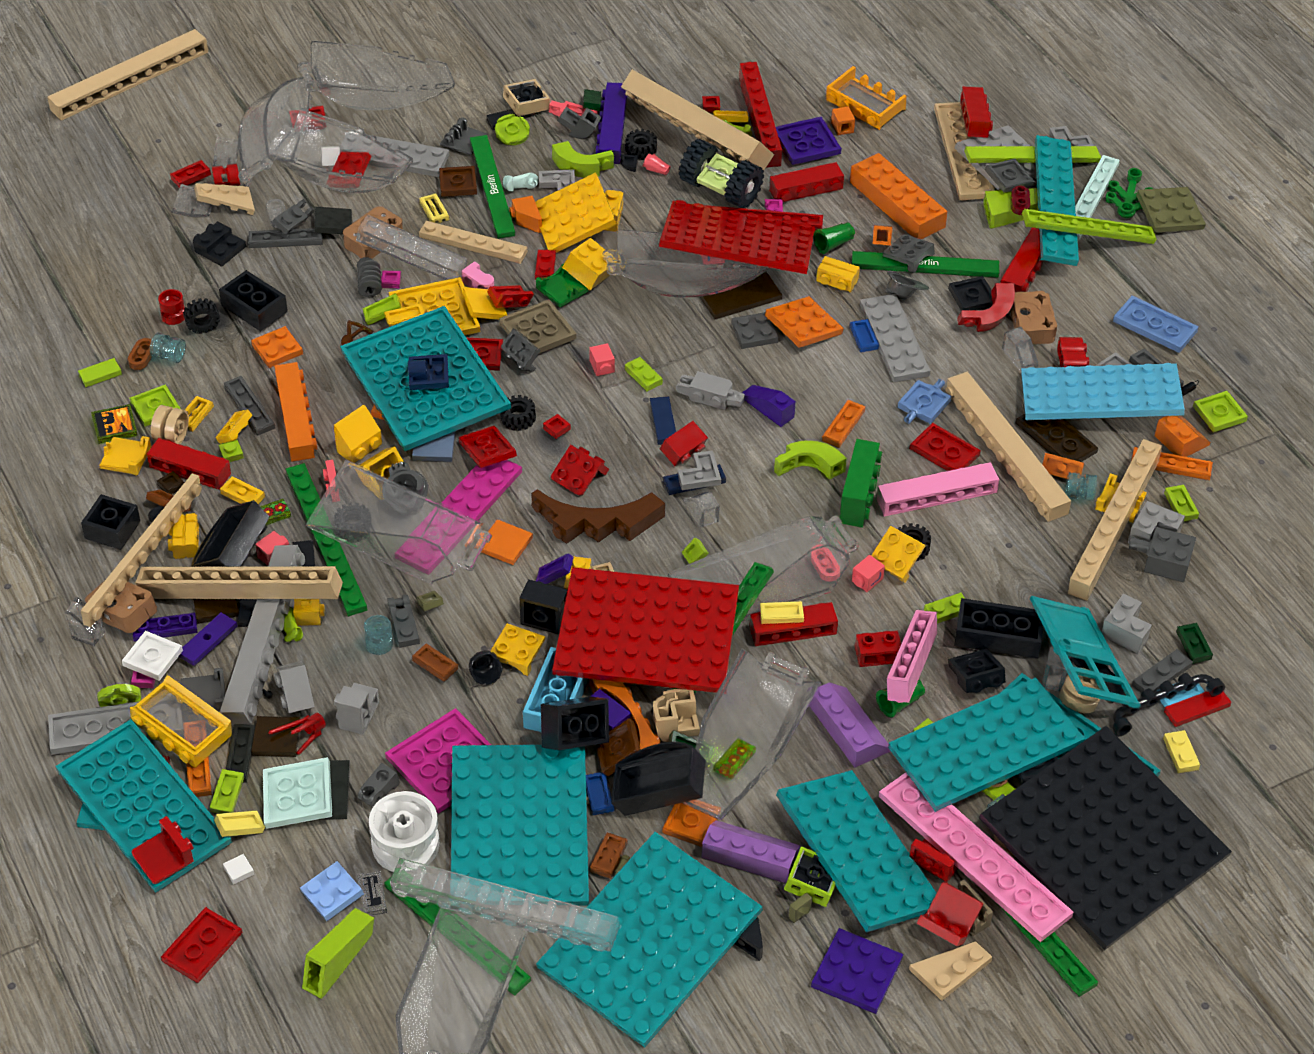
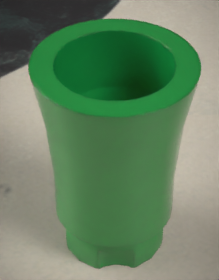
(832, 237)
(892, 708)

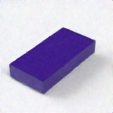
(555, 569)

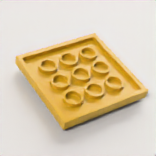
(574, 213)
(439, 294)

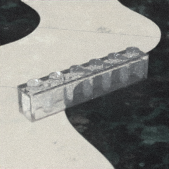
(410, 248)

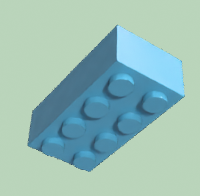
(550, 689)

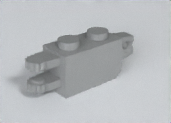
(710, 390)

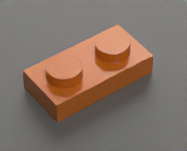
(1061, 466)

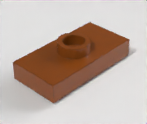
(160, 497)
(435, 662)
(608, 855)

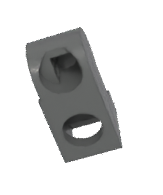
(378, 785)

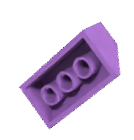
(848, 724)
(749, 851)

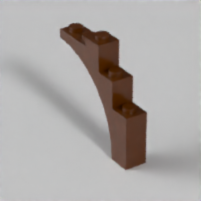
(599, 523)

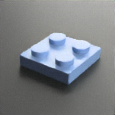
(331, 891)

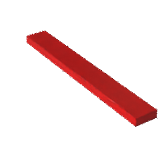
(813, 219)

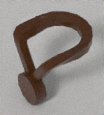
(349, 337)

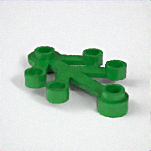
(1125, 209)

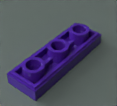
(169, 626)
(207, 639)

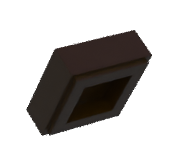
(170, 483)

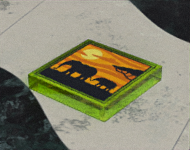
(114, 423)

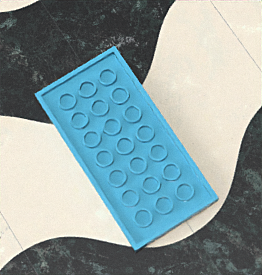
(1102, 391)

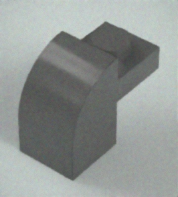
(580, 126)

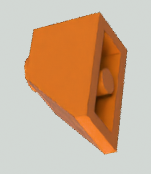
(526, 213)

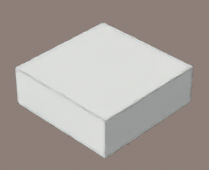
(329, 155)
(238, 869)

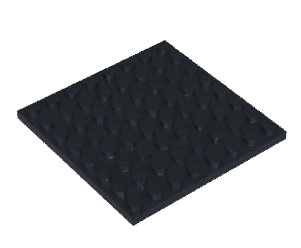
(1105, 836)

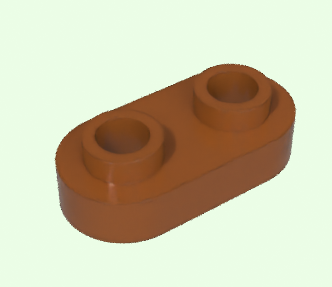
(140, 354)

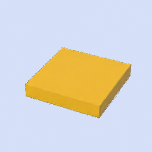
(481, 305)

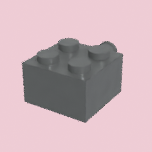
(1167, 553)

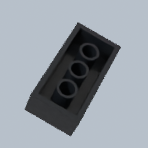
(999, 628)

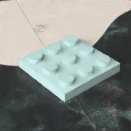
(297, 793)

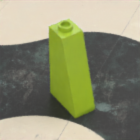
(998, 207)
(335, 952)

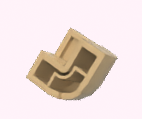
(676, 712)

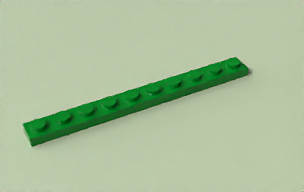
(329, 548)

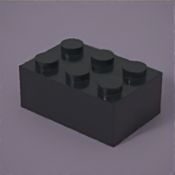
(253, 300)
(574, 723)

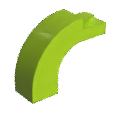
(583, 165)
(813, 454)

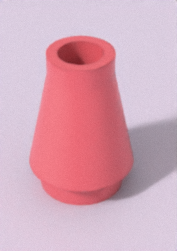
(655, 164)

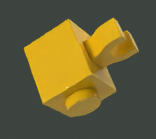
(308, 611)

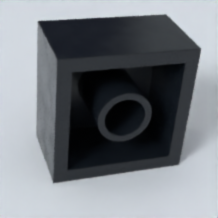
(110, 521)
(542, 606)

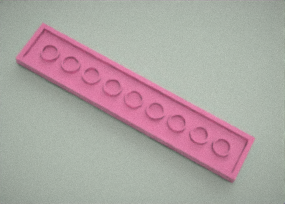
(979, 859)

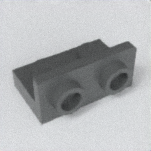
(520, 350)

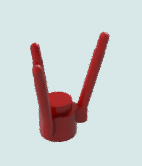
(311, 724)

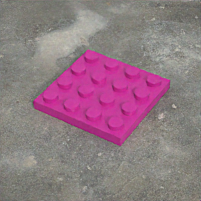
(427, 756)

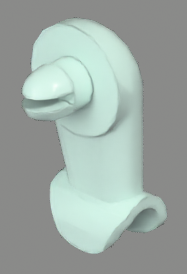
(526, 180)

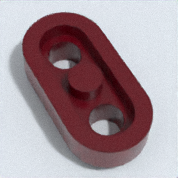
(1020, 199)

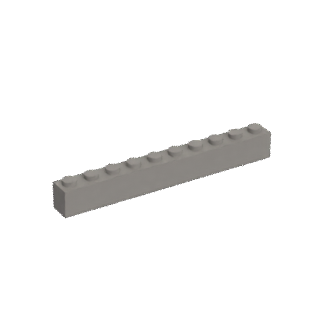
(259, 646)

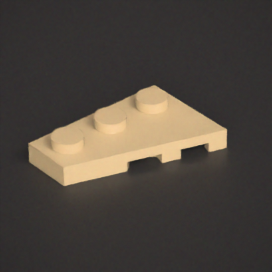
(234, 196)
(951, 969)

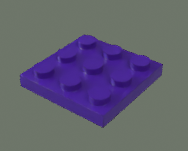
(807, 140)
(857, 971)

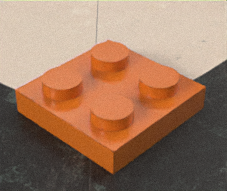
(277, 347)

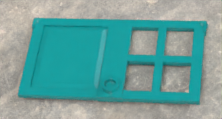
(1077, 635)

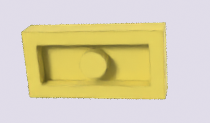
(1181, 751)

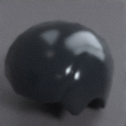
(485, 667)

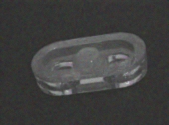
(274, 208)

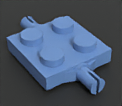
(924, 401)

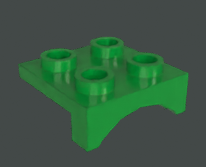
(560, 287)

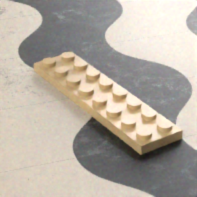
(968, 181)

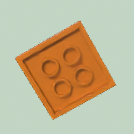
(804, 321)

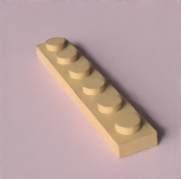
(473, 242)

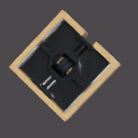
(526, 97)

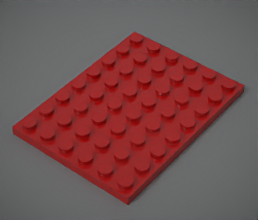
(738, 236)
(646, 630)

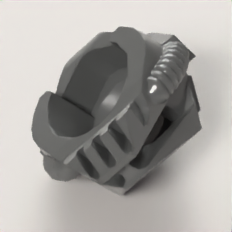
(401, 473)

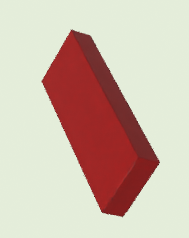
(1196, 707)

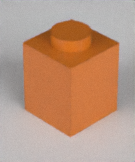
(842, 120)
(882, 235)

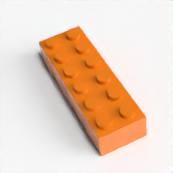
(898, 196)

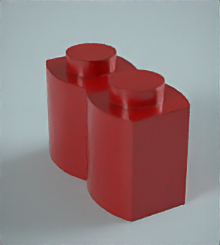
(1072, 352)

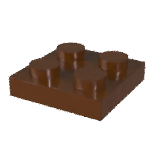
(458, 181)
(621, 744)

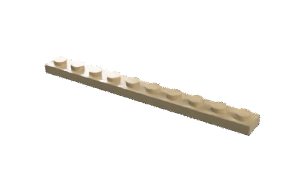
(140, 551)

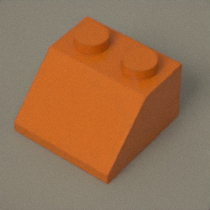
(1180, 436)

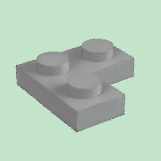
(1063, 133)
(556, 178)
(704, 474)

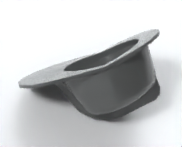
(903, 286)

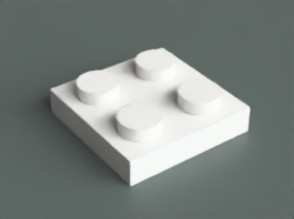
(152, 655)

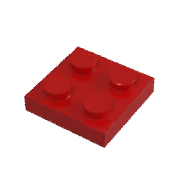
(352, 162)

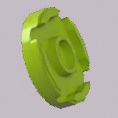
(512, 129)
(118, 694)

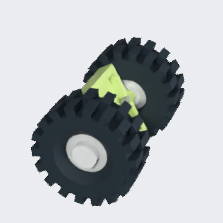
(734, 180)

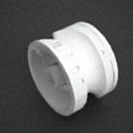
(404, 828)

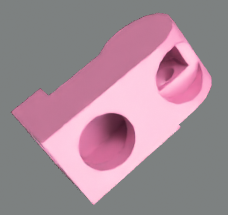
(475, 278)

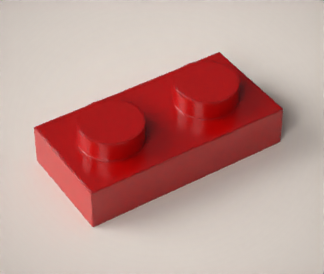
(190, 173)
(545, 263)

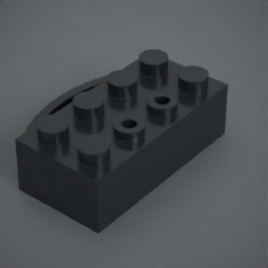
(232, 536)
(658, 778)

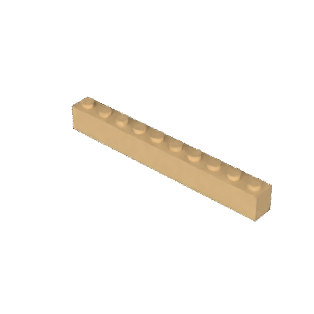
(127, 74)
(1008, 447)
(1114, 520)
(241, 582)

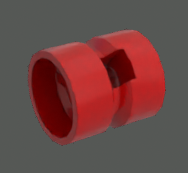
(232, 175)
(171, 306)

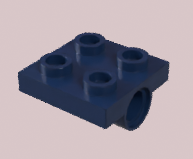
(428, 372)

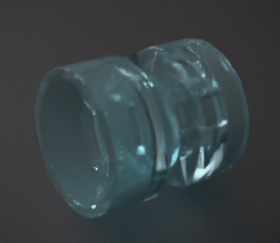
(167, 347)
(1081, 486)
(378, 634)

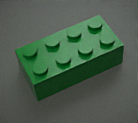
(860, 483)

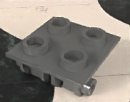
(459, 137)

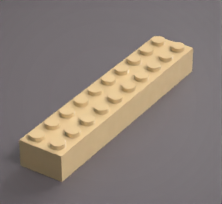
(695, 120)

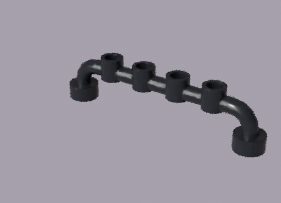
(1148, 697)

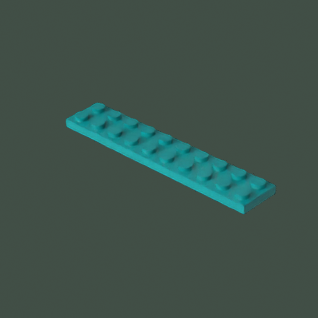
(1056, 195)

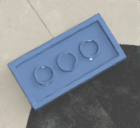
(1155, 324)

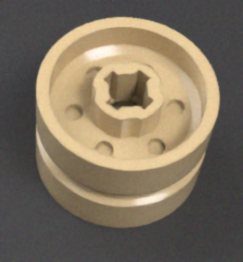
(169, 424)
(1076, 701)

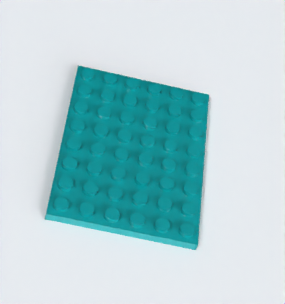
(428, 413)
(521, 818)
(671, 934)

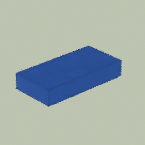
(864, 335)
(598, 794)

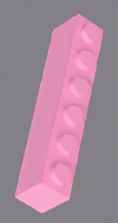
(937, 489)
(912, 656)

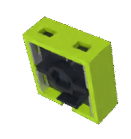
(810, 878)

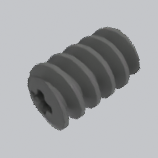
(368, 277)

